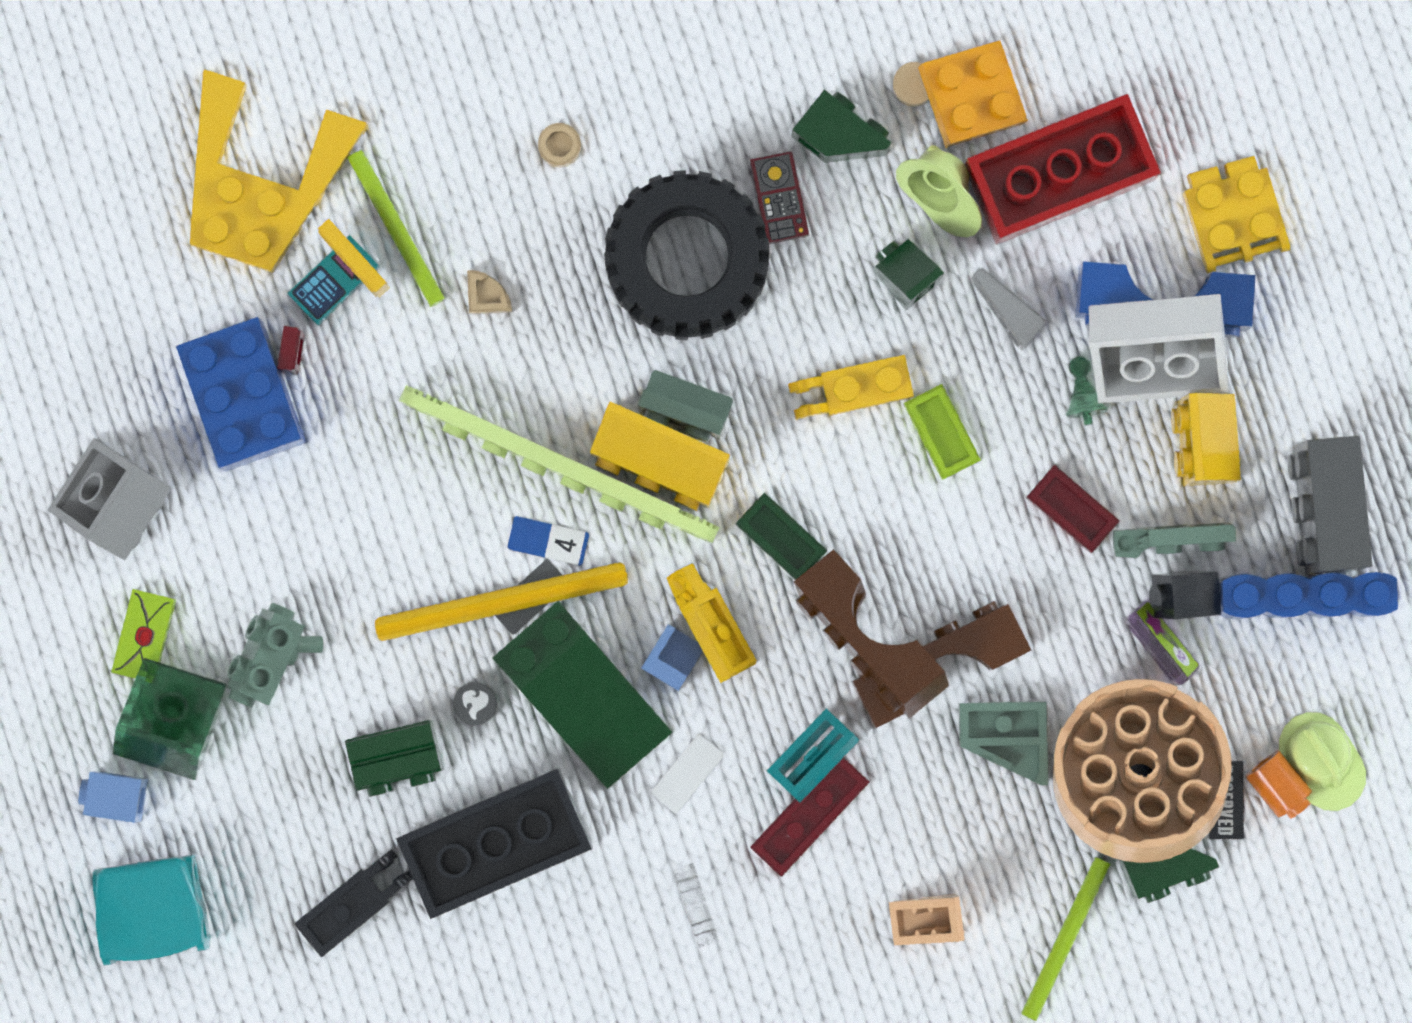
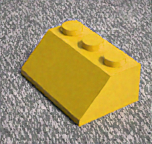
(658, 456)

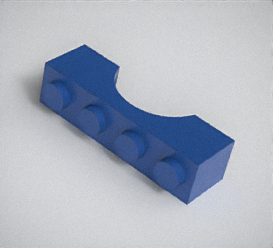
(1112, 284)

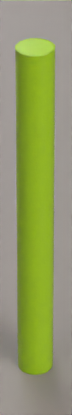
(396, 228)
(1065, 939)

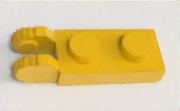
(856, 387)

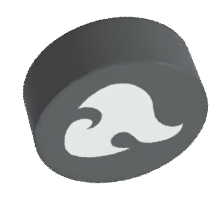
(475, 703)

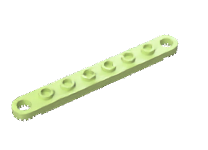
(540, 459)

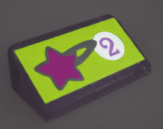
(1161, 643)

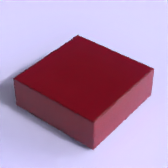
(291, 350)

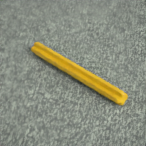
(501, 601)

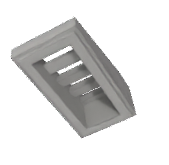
(1014, 314)

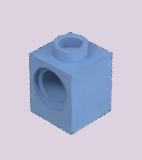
(113, 796)

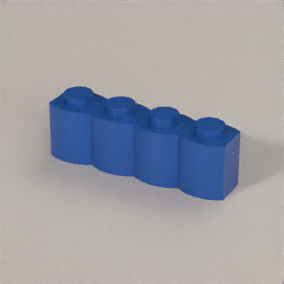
(1316, 596)

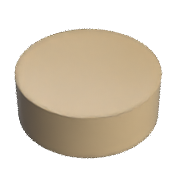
(909, 85)
(559, 145)

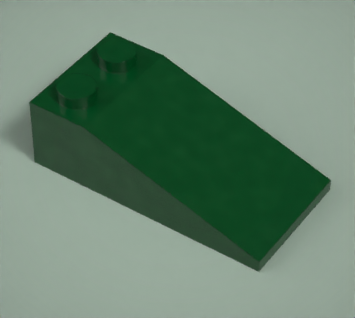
(582, 694)

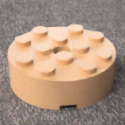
(1135, 814)

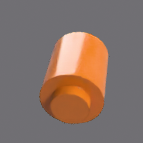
(1280, 785)

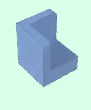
(673, 657)

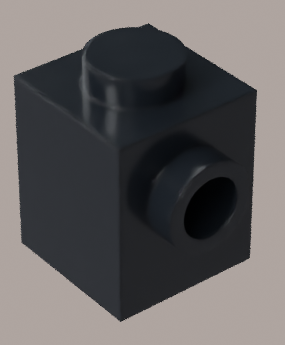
(1185, 594)

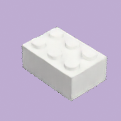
(1158, 348)

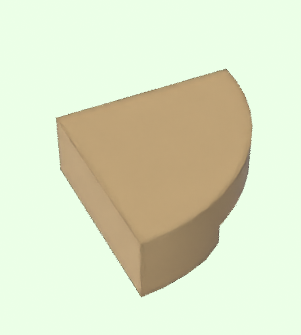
(486, 294)

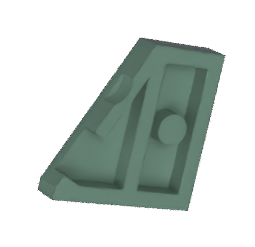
(1008, 736)

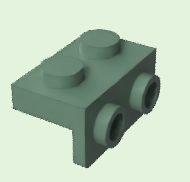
(685, 404)

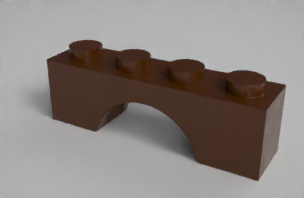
(990, 639)
(903, 671)

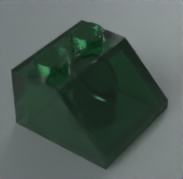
(168, 719)

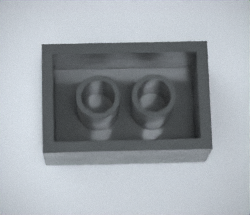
(1330, 505)

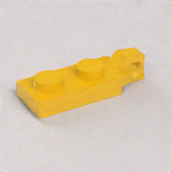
(711, 623)

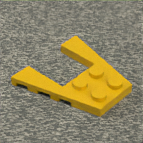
(247, 214)

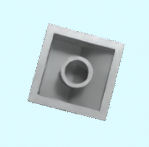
(109, 499)

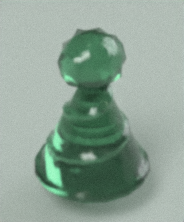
(1084, 397)

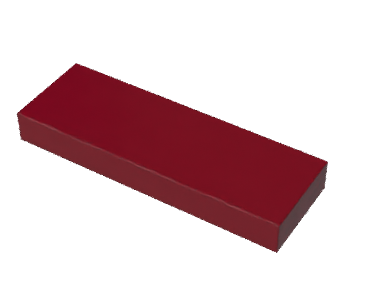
(805, 821)

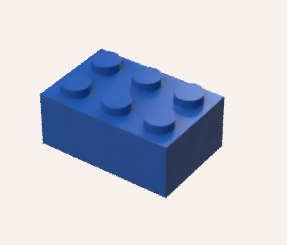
(241, 394)

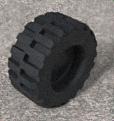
(697, 197)

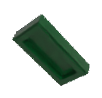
(780, 536)

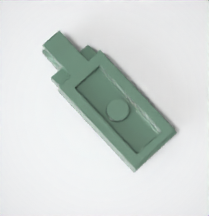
(1169, 539)

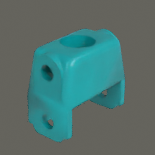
(149, 909)

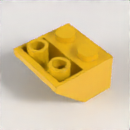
(1206, 439)

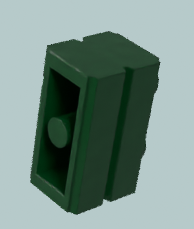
(394, 756)

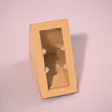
(927, 920)

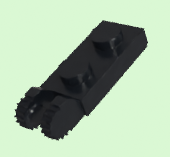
(349, 906)

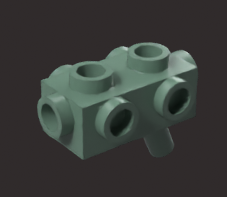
(270, 647)

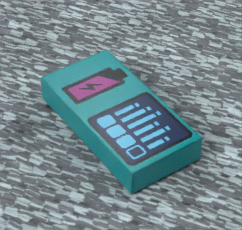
(328, 285)

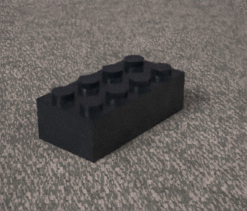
(494, 843)

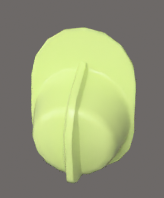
(941, 189)
(1324, 760)

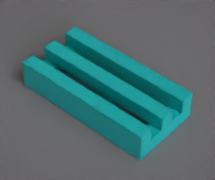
(818, 760)

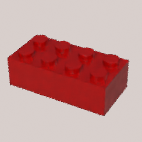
(1062, 169)

